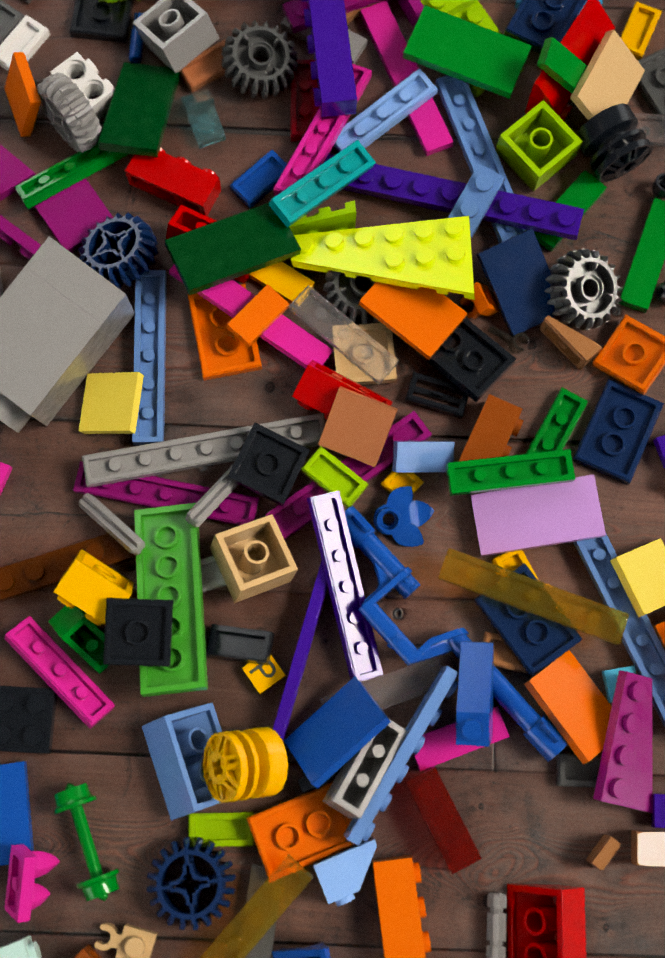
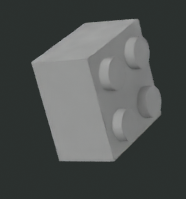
(176, 31)

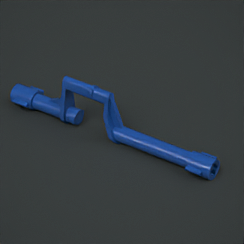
(393, 575)

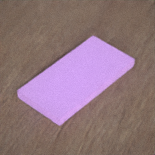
(537, 516)

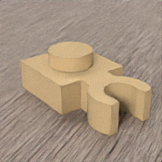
(131, 943)

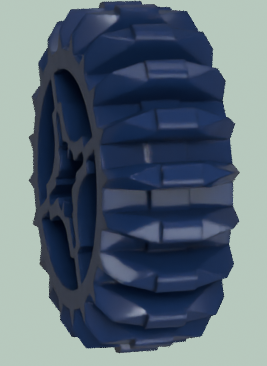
(131, 237)
(192, 899)

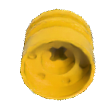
(245, 764)

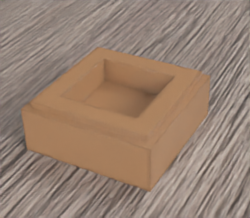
(603, 852)

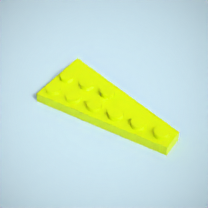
(403, 254)

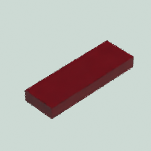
(302, 100)

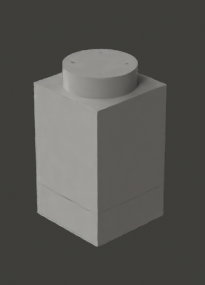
(53, 332)

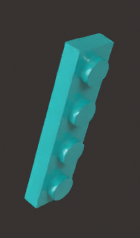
(321, 183)

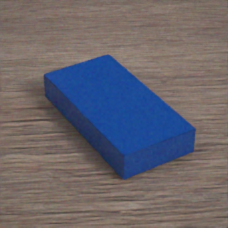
(259, 179)

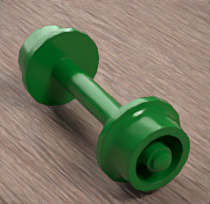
(99, 883)

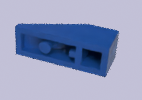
(475, 694)

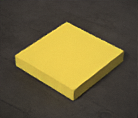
(111, 403)
(643, 576)

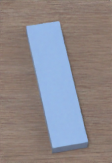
(387, 111)

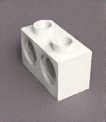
(89, 83)

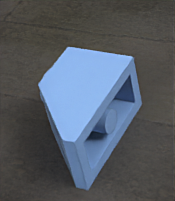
(345, 871)

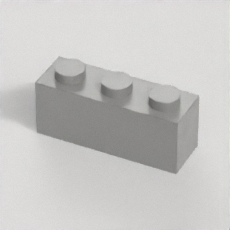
(363, 773)

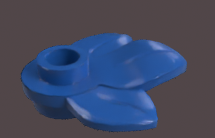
(407, 515)

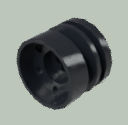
(614, 142)

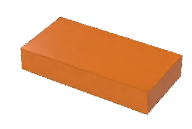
(258, 315)

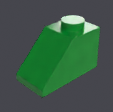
(81, 635)

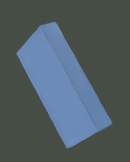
(422, 456)

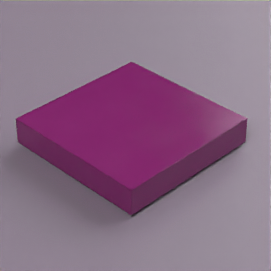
(72, 213)

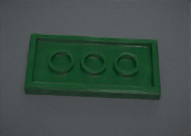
(139, 110)
(231, 248)

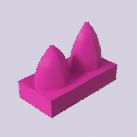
(21, 891)

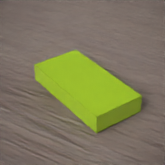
(334, 476)
(222, 828)

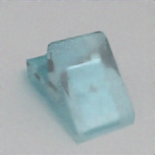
(203, 118)

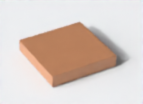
(357, 426)

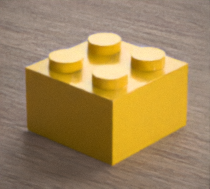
(88, 586)

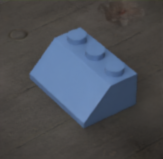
(177, 755)

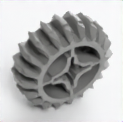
(69, 112)

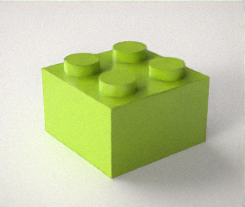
(538, 145)

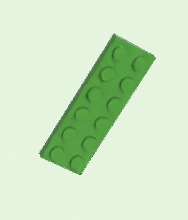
(172, 571)

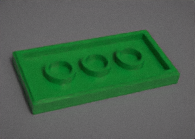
(467, 51)

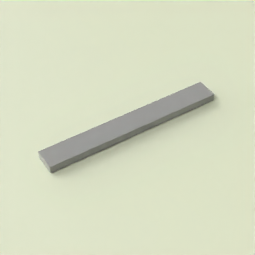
(190, 451)

